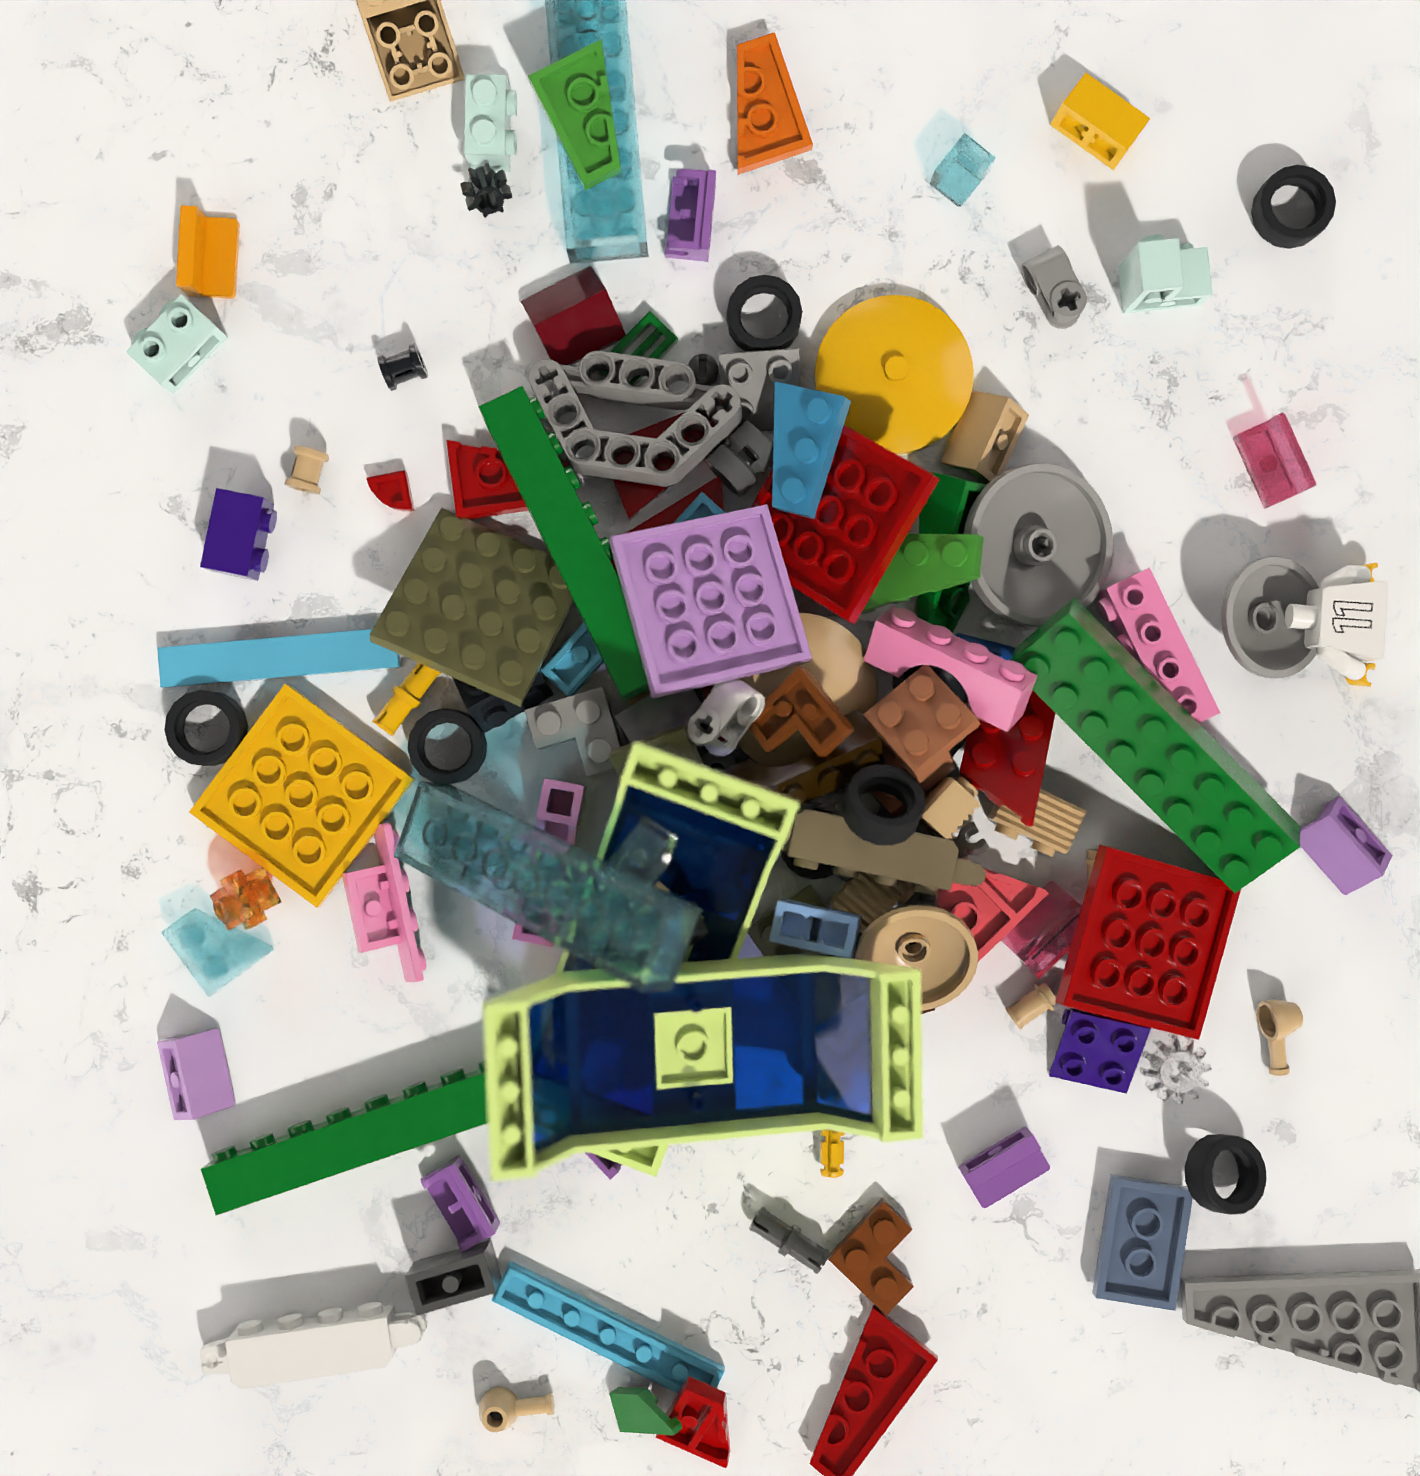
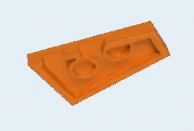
(767, 107)

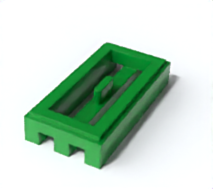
(660, 329)

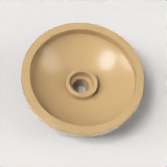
(943, 949)

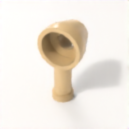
(1277, 1021)
(509, 1406)

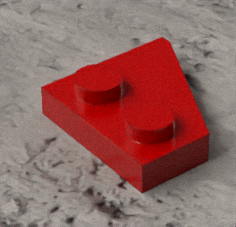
(703, 1420)

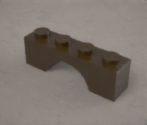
(817, 774)

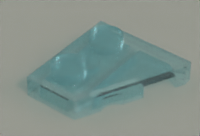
(212, 951)

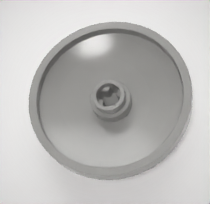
(1040, 542)

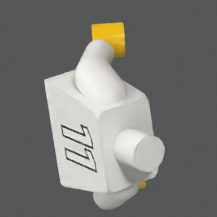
(1345, 621)

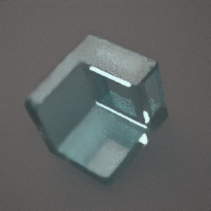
(962, 170)

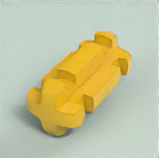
(831, 1153)

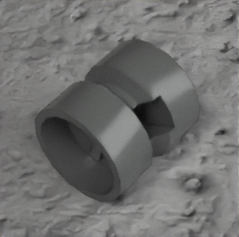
(732, 468)

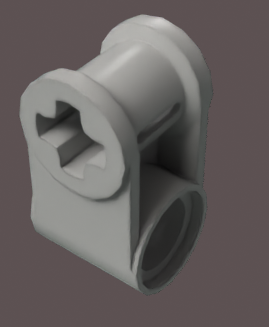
(1052, 280)

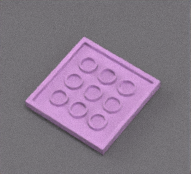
(709, 600)

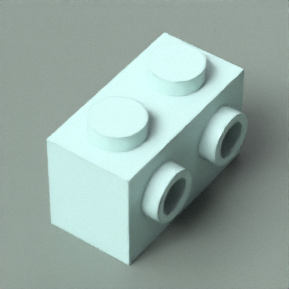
(488, 121)
(175, 343)

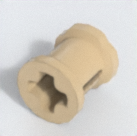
(306, 470)

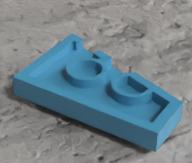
(804, 445)

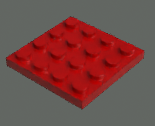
(857, 525)
(1148, 943)

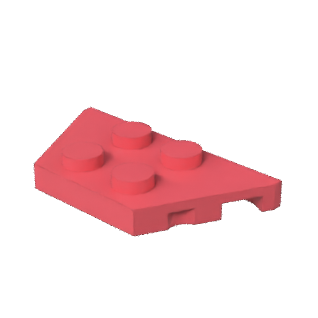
(991, 908)

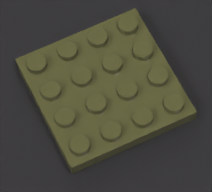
(476, 607)

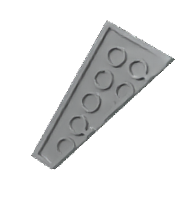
(1338, 1319)

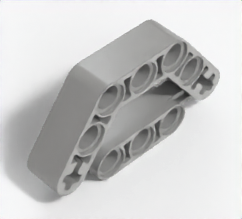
(622, 368)

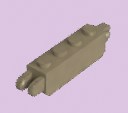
(921, 859)

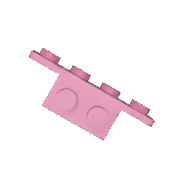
(381, 906)

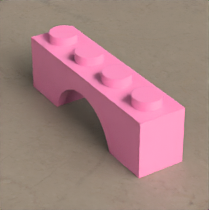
(994, 686)
(559, 815)

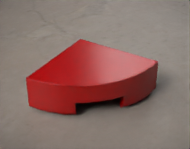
(393, 490)

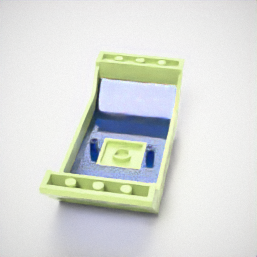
(720, 861)
(715, 1058)

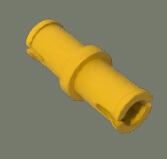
(405, 698)

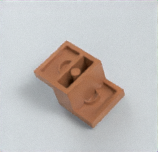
(918, 729)

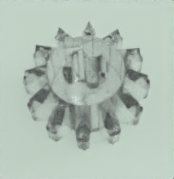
(1189, 1068)

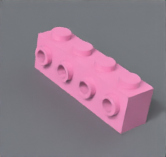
(1154, 639)

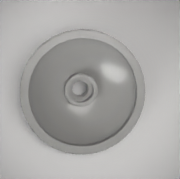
(1265, 591)

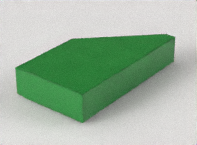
(638, 1412)

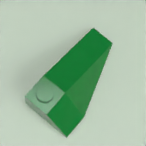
(947, 514)

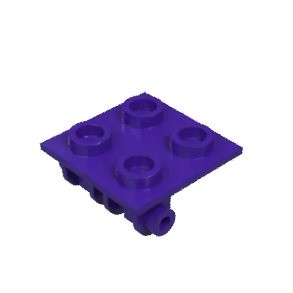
(1098, 1050)

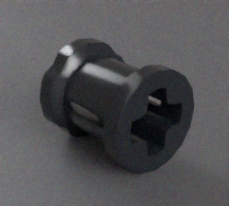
(402, 367)

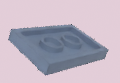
(1142, 1242)

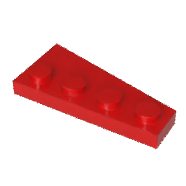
(874, 1390)

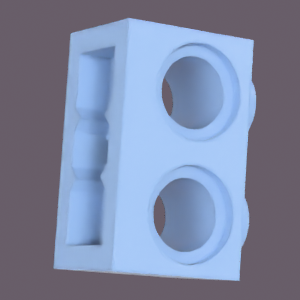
(815, 928)

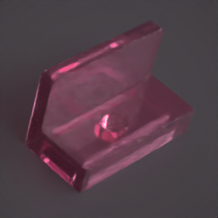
(1274, 460)
(1045, 931)

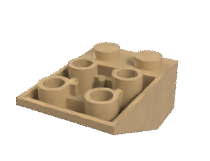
(411, 45)

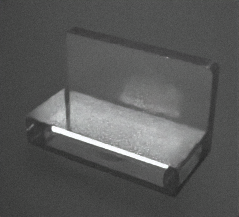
(645, 851)

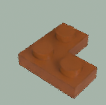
(801, 706)
(864, 1256)

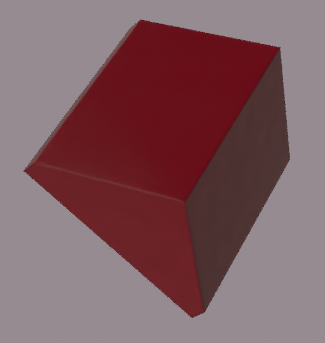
(574, 317)

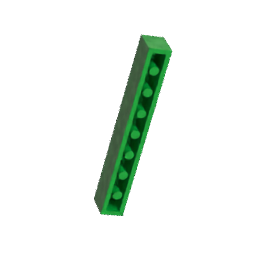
(567, 532)
(347, 1140)

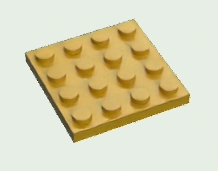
(302, 795)

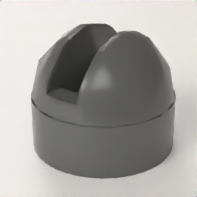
(711, 369)

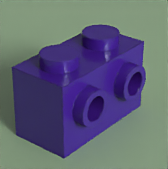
(238, 534)

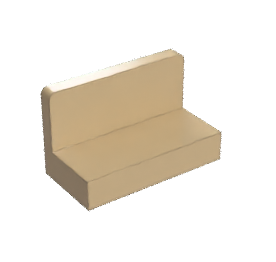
(985, 435)

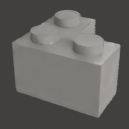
(579, 718)

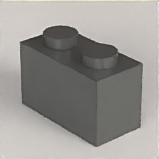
(453, 1277)

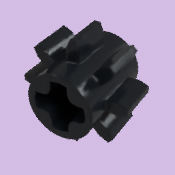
(486, 190)

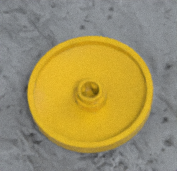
(900, 370)

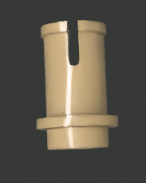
(1032, 1005)

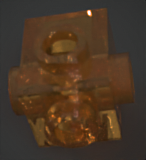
(244, 899)

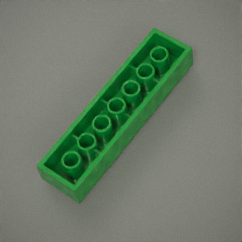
(1157, 747)

